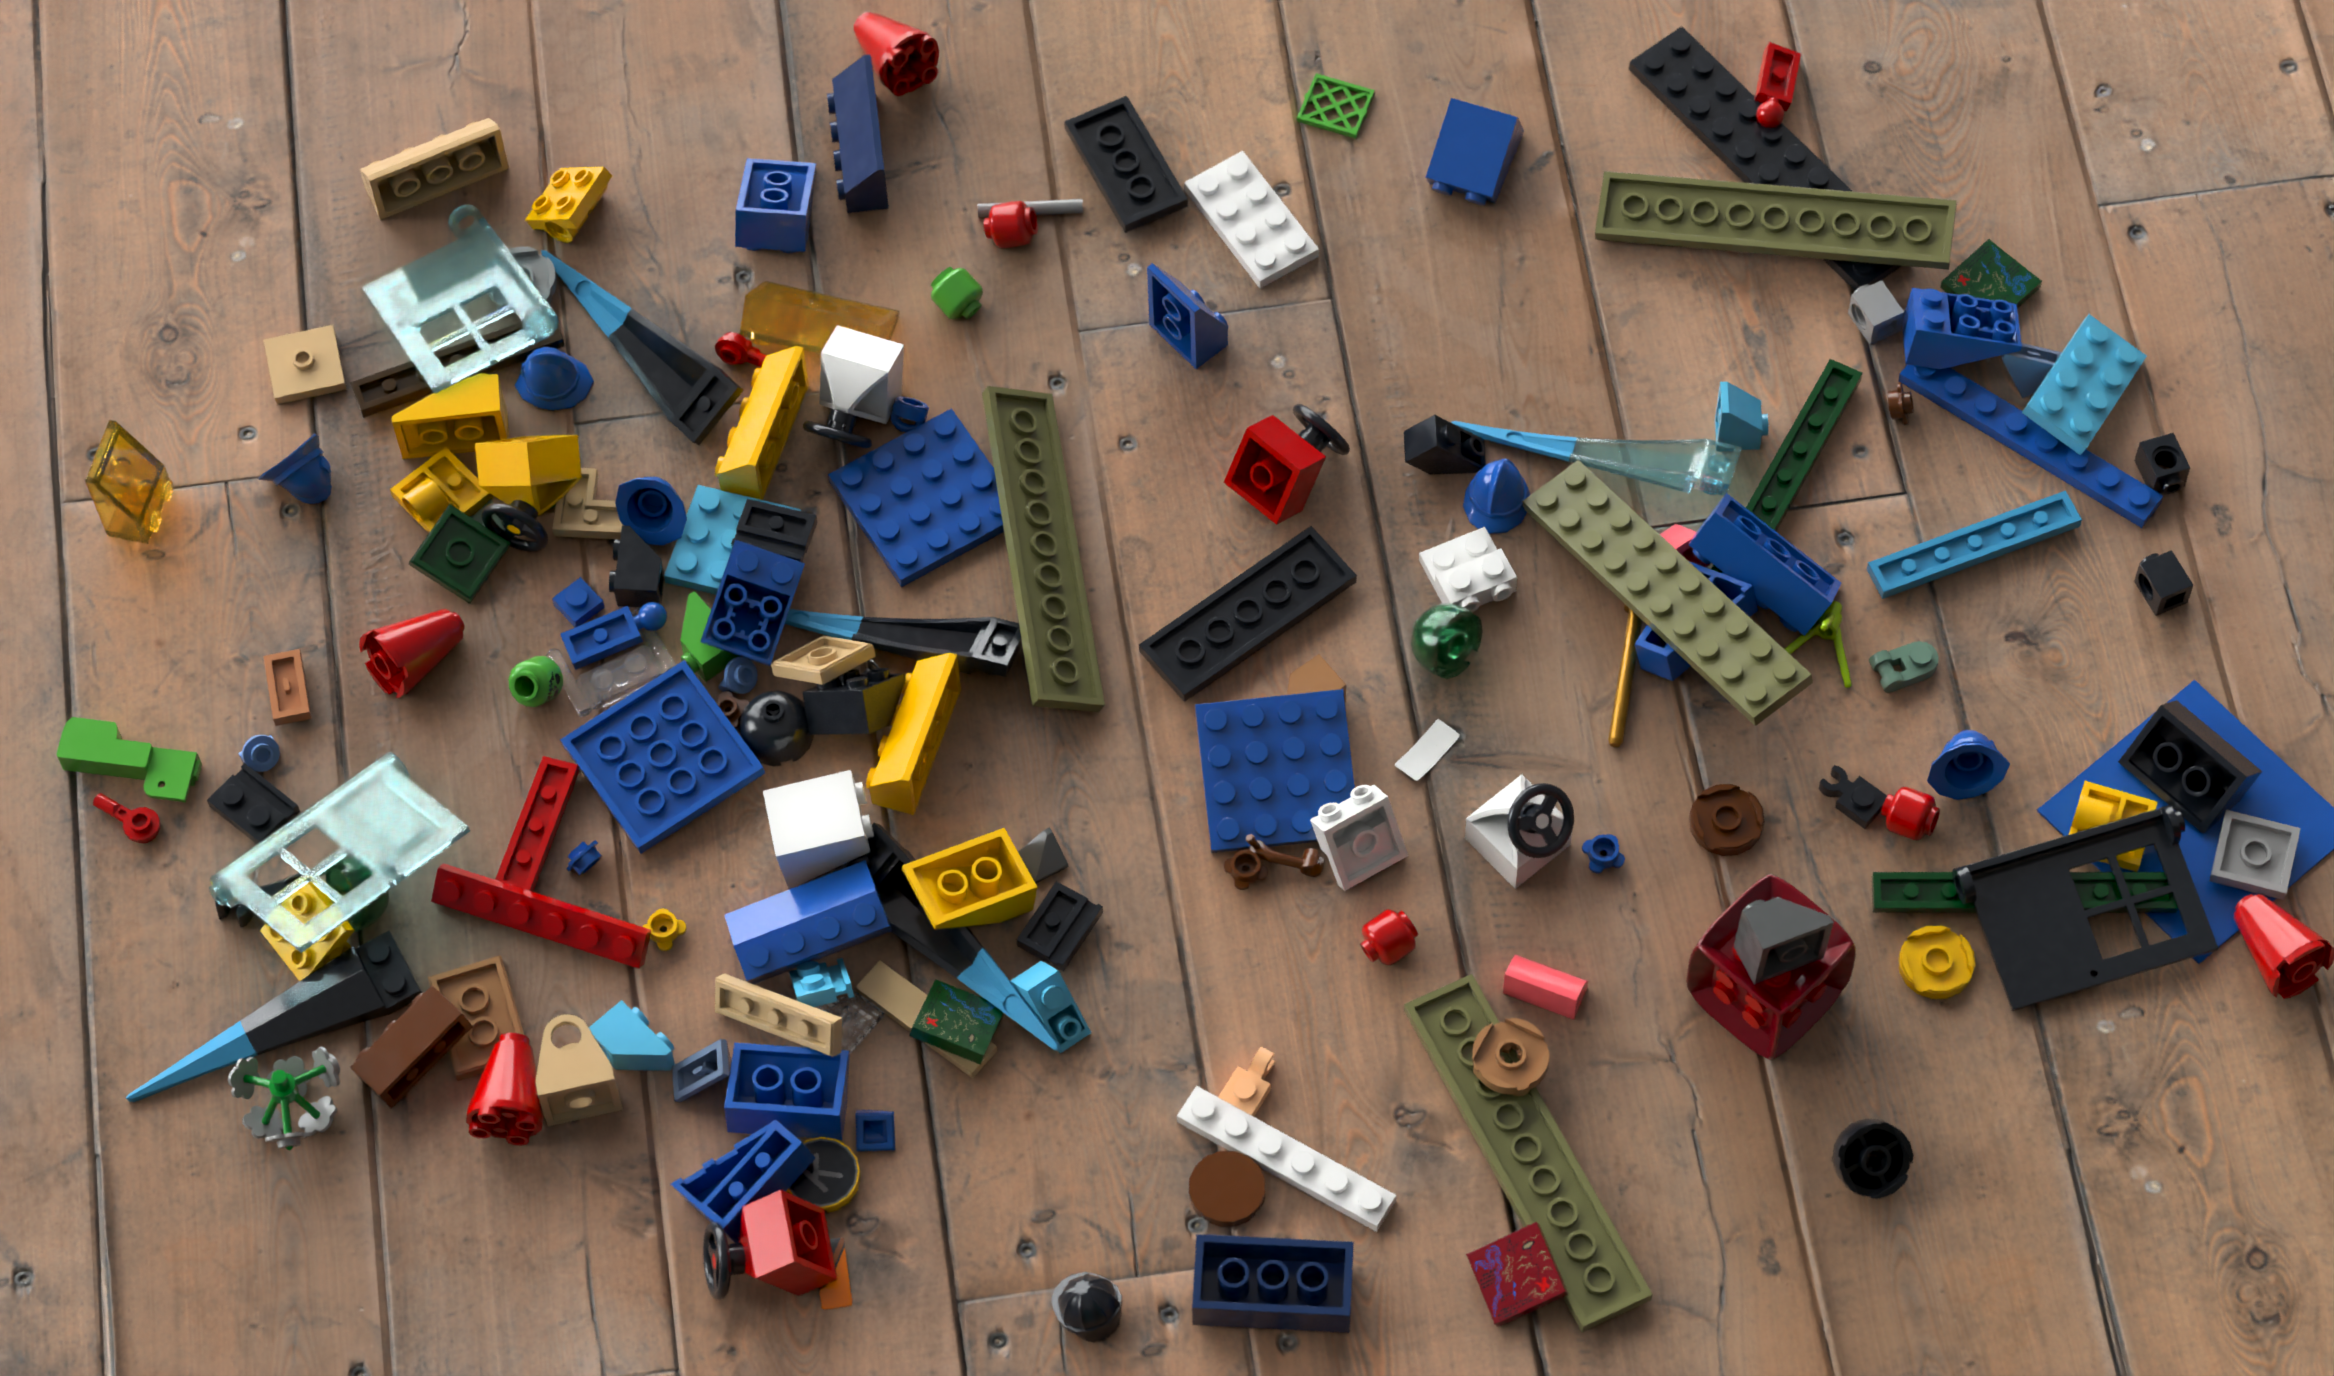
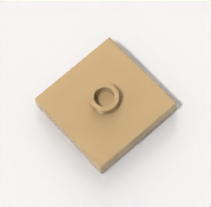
(304, 364)
(823, 659)

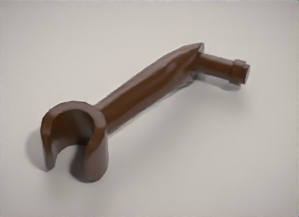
(1309, 865)

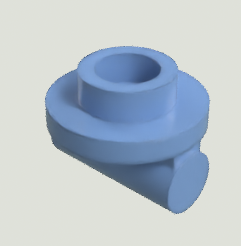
(739, 676)
(260, 753)

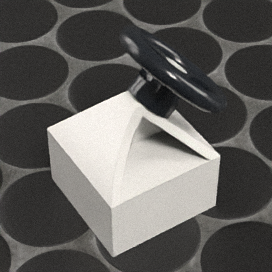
(857, 379)
(1521, 828)

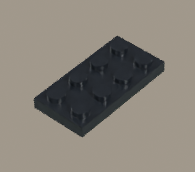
(1126, 164)

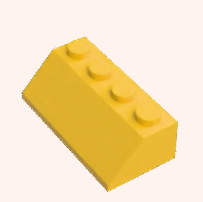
(764, 424)
(915, 734)

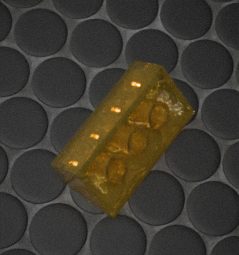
(808, 318)

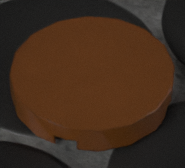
(1726, 820)
(1227, 1188)

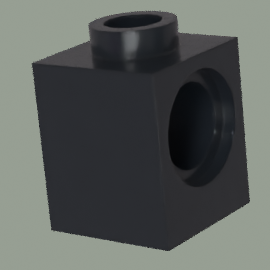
(2166, 452)
(2163, 582)

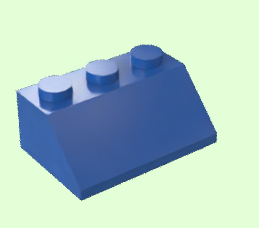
(788, 1085)

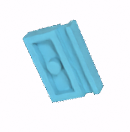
(819, 984)

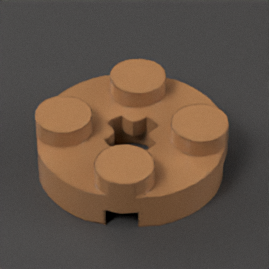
(1507, 1077)

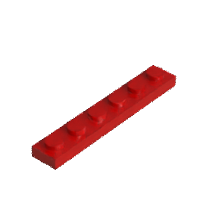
(541, 915)

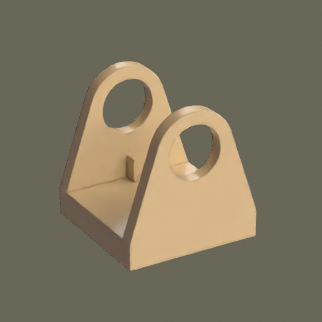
(576, 1078)

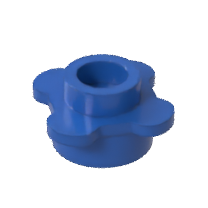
(1601, 843)
(583, 857)

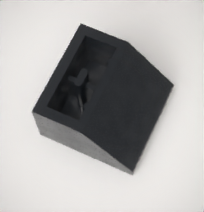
(853, 702)

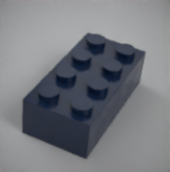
(1272, 1283)

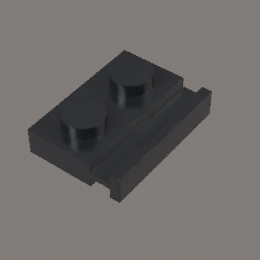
(776, 529)
(252, 804)
(1059, 926)

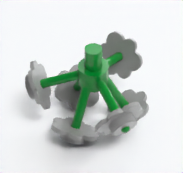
(286, 1085)

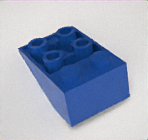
(1957, 329)
(752, 602)

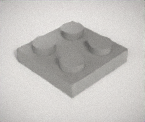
(2255, 854)

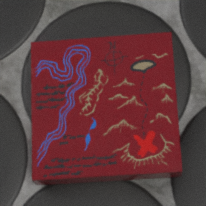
(1517, 1274)

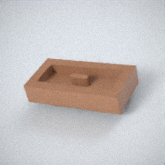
(287, 687)

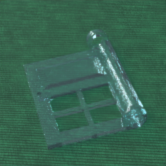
(445, 283)
(372, 817)

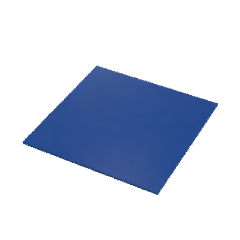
(2274, 796)

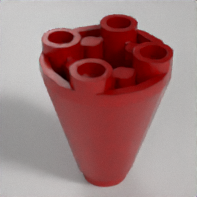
(899, 53)
(507, 1094)

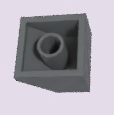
(1780, 937)

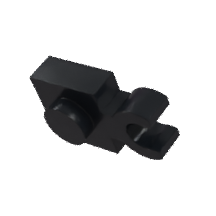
(1856, 800)

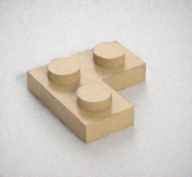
(583, 516)

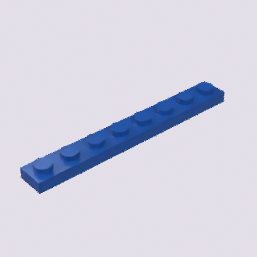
(2021, 434)

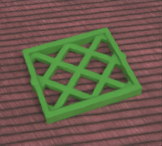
(1339, 86)

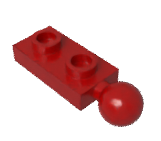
(1776, 84)

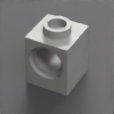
(1875, 312)

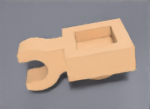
(1248, 1088)

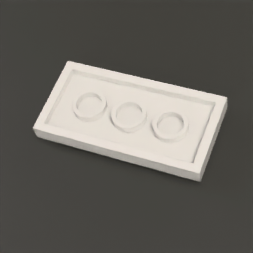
(1251, 219)

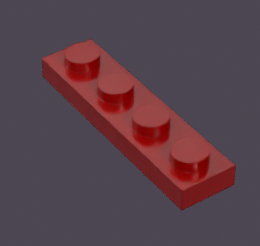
(538, 823)

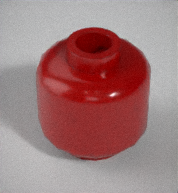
(1011, 224)
(1910, 813)
(1388, 937)

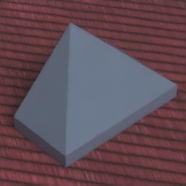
(2029, 367)
(701, 1070)

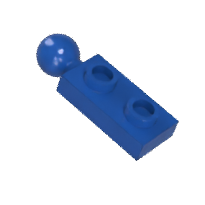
(611, 633)

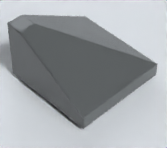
(1043, 856)

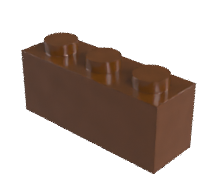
(411, 1046)

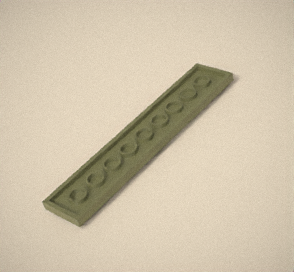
(1776, 220)
(1042, 550)
(1668, 593)
(1530, 1159)

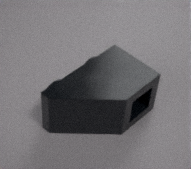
(1443, 448)
(637, 573)

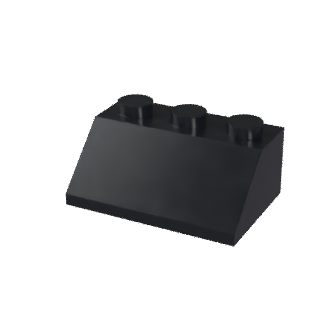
(2189, 765)

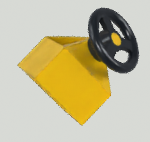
(530, 479)

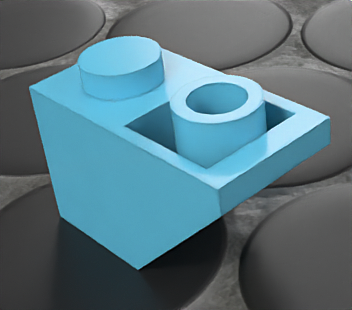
(1052, 1003)
(630, 1042)

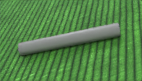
(1042, 207)

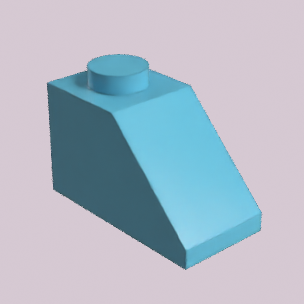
(1739, 418)

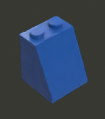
(1474, 152)

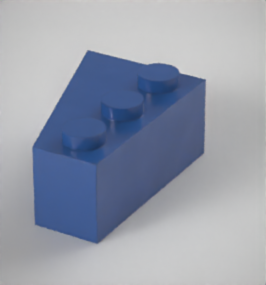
(1659, 658)
(754, 1169)

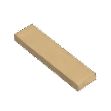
(903, 1003)
(778, 1015)

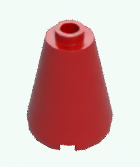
(410, 649)
(2281, 946)

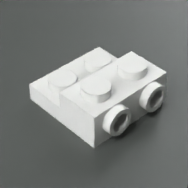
(1469, 570)
(1359, 835)

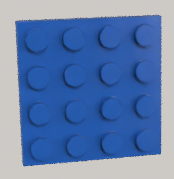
(922, 497)
(662, 756)
(1272, 766)

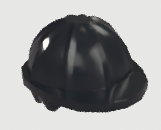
(1088, 1306)

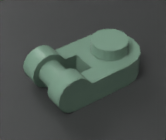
(1915, 659)

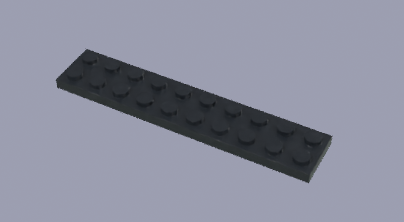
(1726, 121)

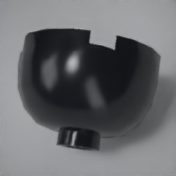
(776, 727)
(1872, 1158)

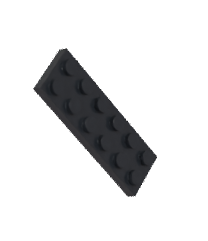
(1247, 613)

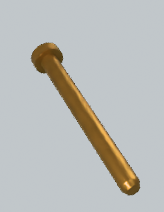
(1625, 679)

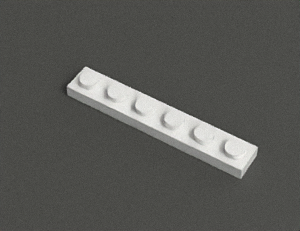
(1287, 1158)

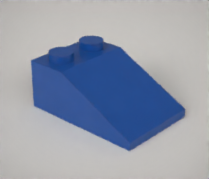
(774, 205)
(1184, 318)

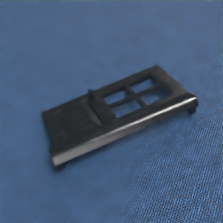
(2039, 923)

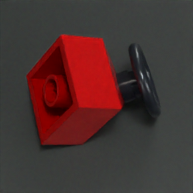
(1278, 466)
(779, 1243)

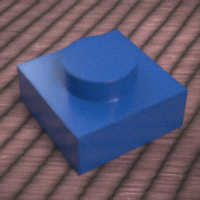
(578, 602)

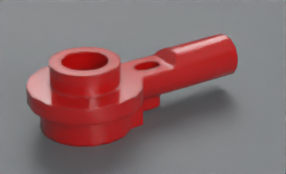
(736, 350)
(138, 824)

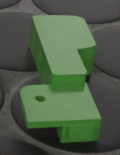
(99, 749)

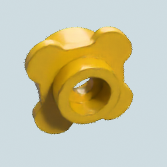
(664, 918)

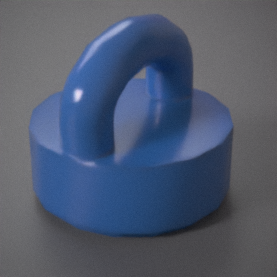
(909, 409)

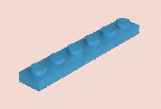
(1973, 544)

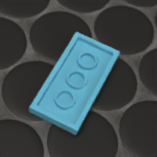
(2084, 384)

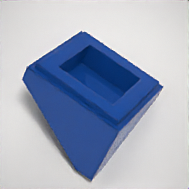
(875, 1130)

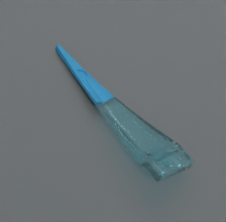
(1666, 463)

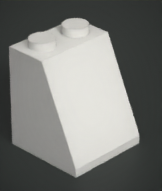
(817, 825)

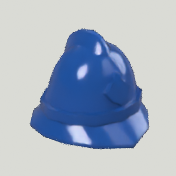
(553, 380)
(303, 473)
(1496, 497)
(651, 509)
(1967, 766)

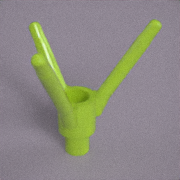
(1828, 628)

